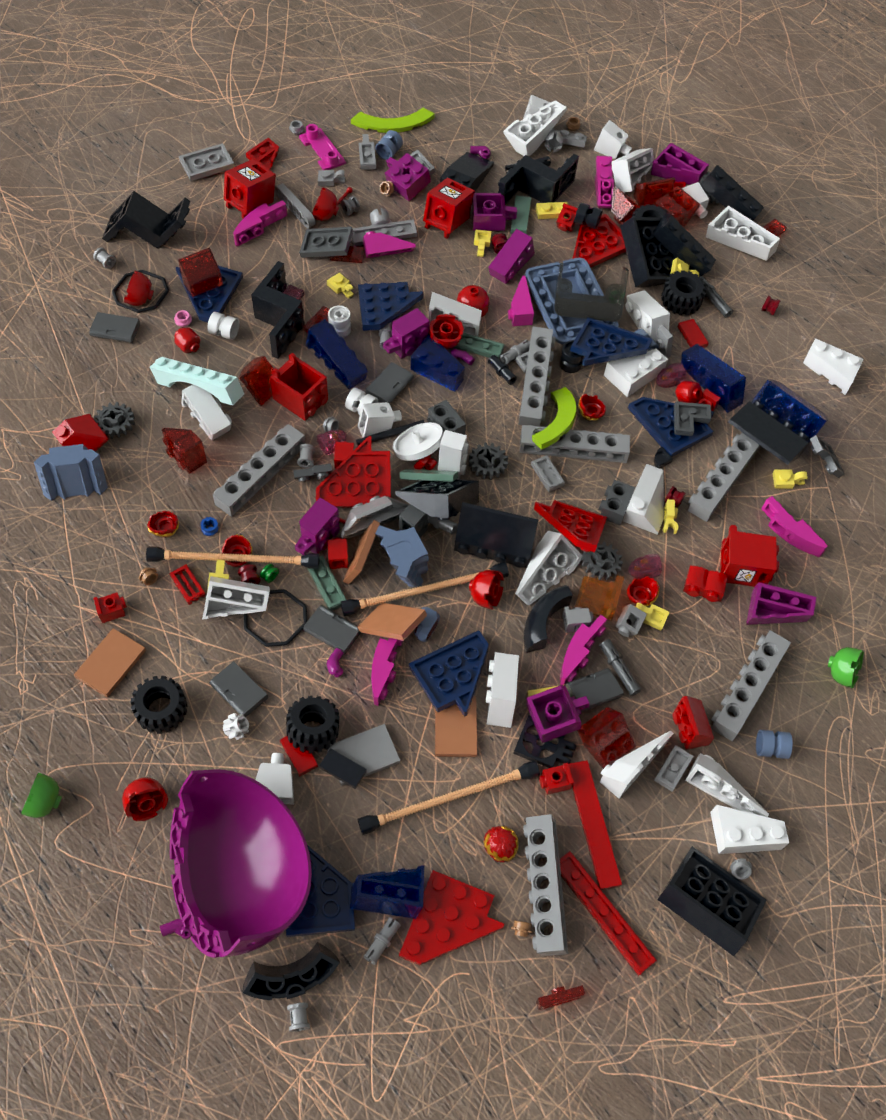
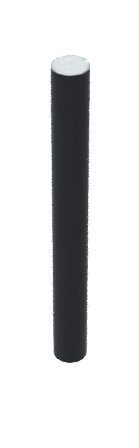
(388, 433)

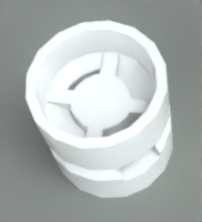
(340, 318)
(223, 326)
(357, 398)

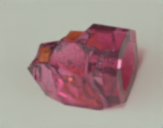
(671, 376)
(328, 439)
(649, 565)

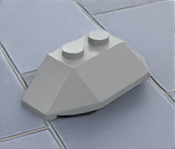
(361, 516)

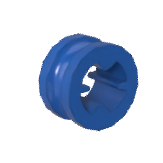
(211, 530)

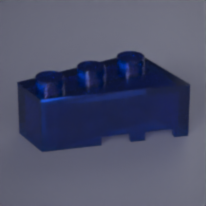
(437, 364)
(390, 893)

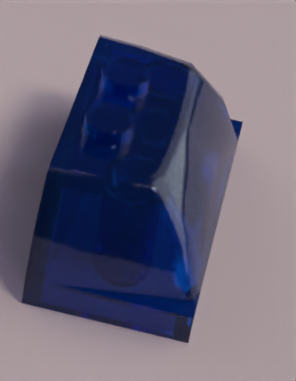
(791, 407)

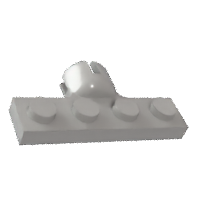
(557, 138)
(384, 225)

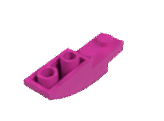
(604, 181)
(256, 220)
(796, 533)
(578, 649)
(383, 668)

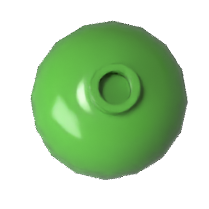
(846, 666)
(42, 797)

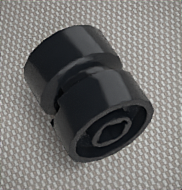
(588, 216)
(570, 361)

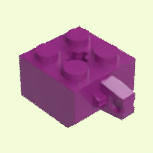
(407, 176)
(490, 212)
(407, 333)
(317, 527)
(565, 708)

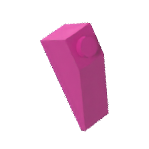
(381, 245)
(521, 306)

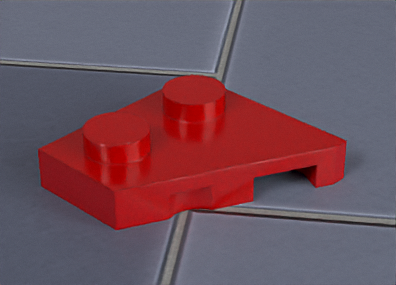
(264, 153)

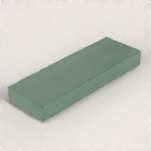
(523, 208)
(480, 346)
(429, 475)
(327, 585)

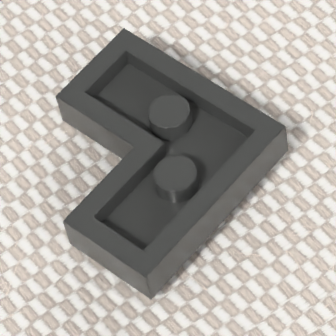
(686, 414)
(826, 452)
(320, 471)

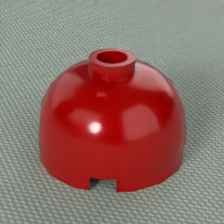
(325, 205)
(138, 289)
(475, 297)
(446, 330)
(486, 588)
(144, 798)

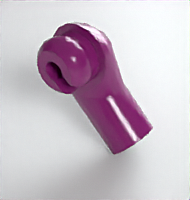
(483, 151)
(463, 355)
(333, 663)
(175, 926)

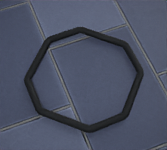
(144, 309)
(293, 635)

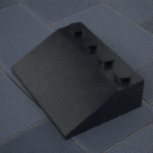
(647, 257)
(770, 431)
(440, 497)
(495, 535)
(713, 901)

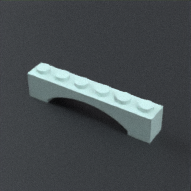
(221, 385)

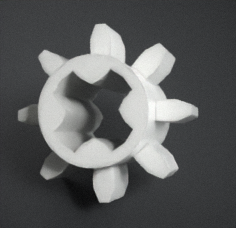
(236, 726)

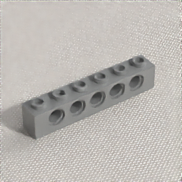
(539, 338)
(587, 445)
(281, 447)
(723, 477)
(730, 726)
(556, 942)

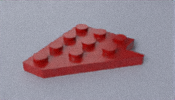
(599, 244)
(358, 478)
(576, 524)
(449, 919)

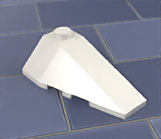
(531, 132)
(647, 501)
(550, 562)
(628, 768)
(717, 782)

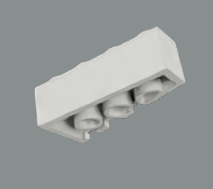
(742, 234)

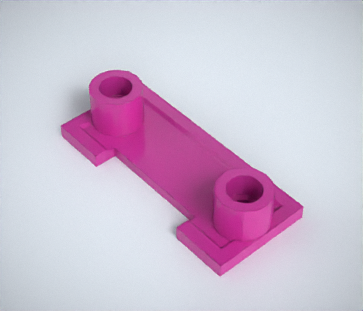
(323, 147)

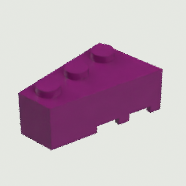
(679, 164)
(512, 256)
(779, 605)

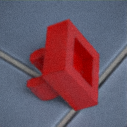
(710, 399)
(427, 462)

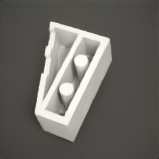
(631, 168)
(647, 313)
(833, 363)
(636, 371)
(207, 411)
(234, 597)
(502, 689)
(746, 832)

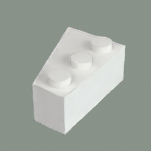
(466, 314)
(453, 452)

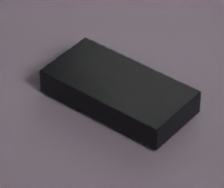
(343, 768)

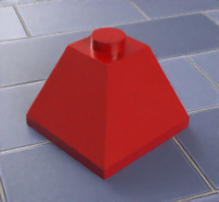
(81, 431)

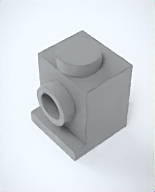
(634, 617)
(574, 618)

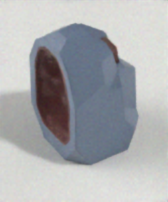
(428, 625)

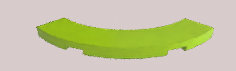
(399, 124)
(563, 421)

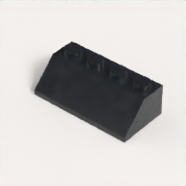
(730, 193)
(683, 245)

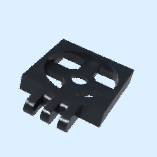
(560, 750)

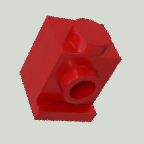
(566, 224)
(110, 607)
(553, 786)

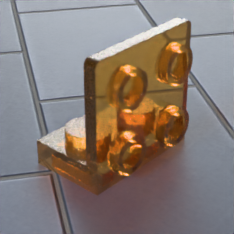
(600, 596)

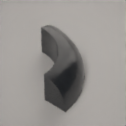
(535, 627)
(290, 979)

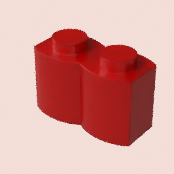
(705, 583)

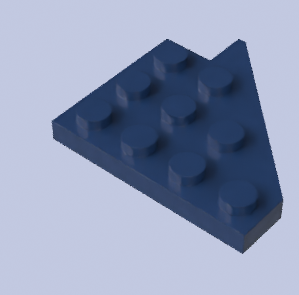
(216, 298)
(384, 303)
(606, 342)
(658, 420)
(452, 672)
(327, 903)

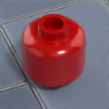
(187, 339)
(688, 392)

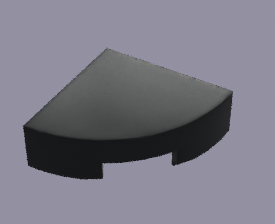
(662, 458)

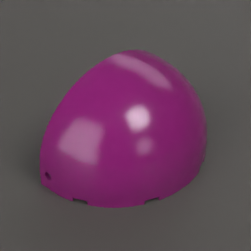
(236, 863)

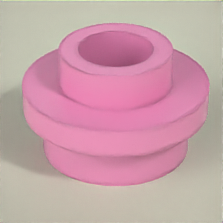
(182, 318)

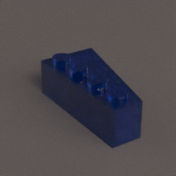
(336, 354)
(715, 376)

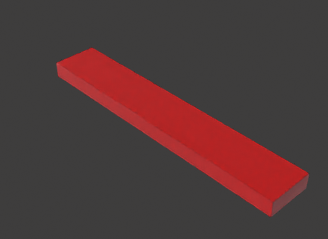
(594, 826)
(605, 914)

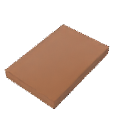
(361, 552)
(392, 621)
(110, 662)
(455, 733)

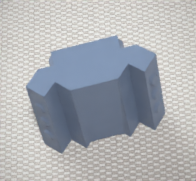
(70, 472)
(406, 554)

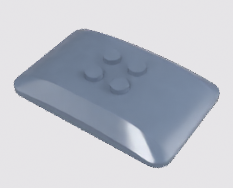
(542, 285)

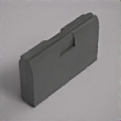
(114, 327)
(389, 383)
(332, 629)
(597, 687)
(238, 689)

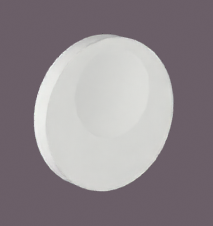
(418, 441)

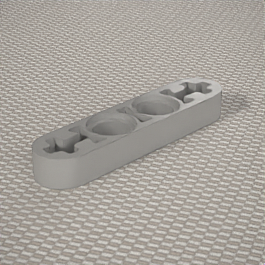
(295, 205)

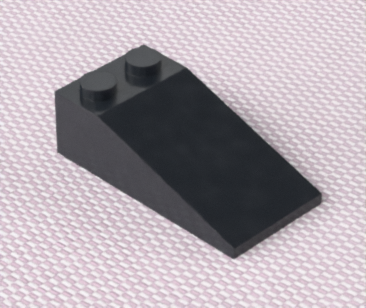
(468, 170)

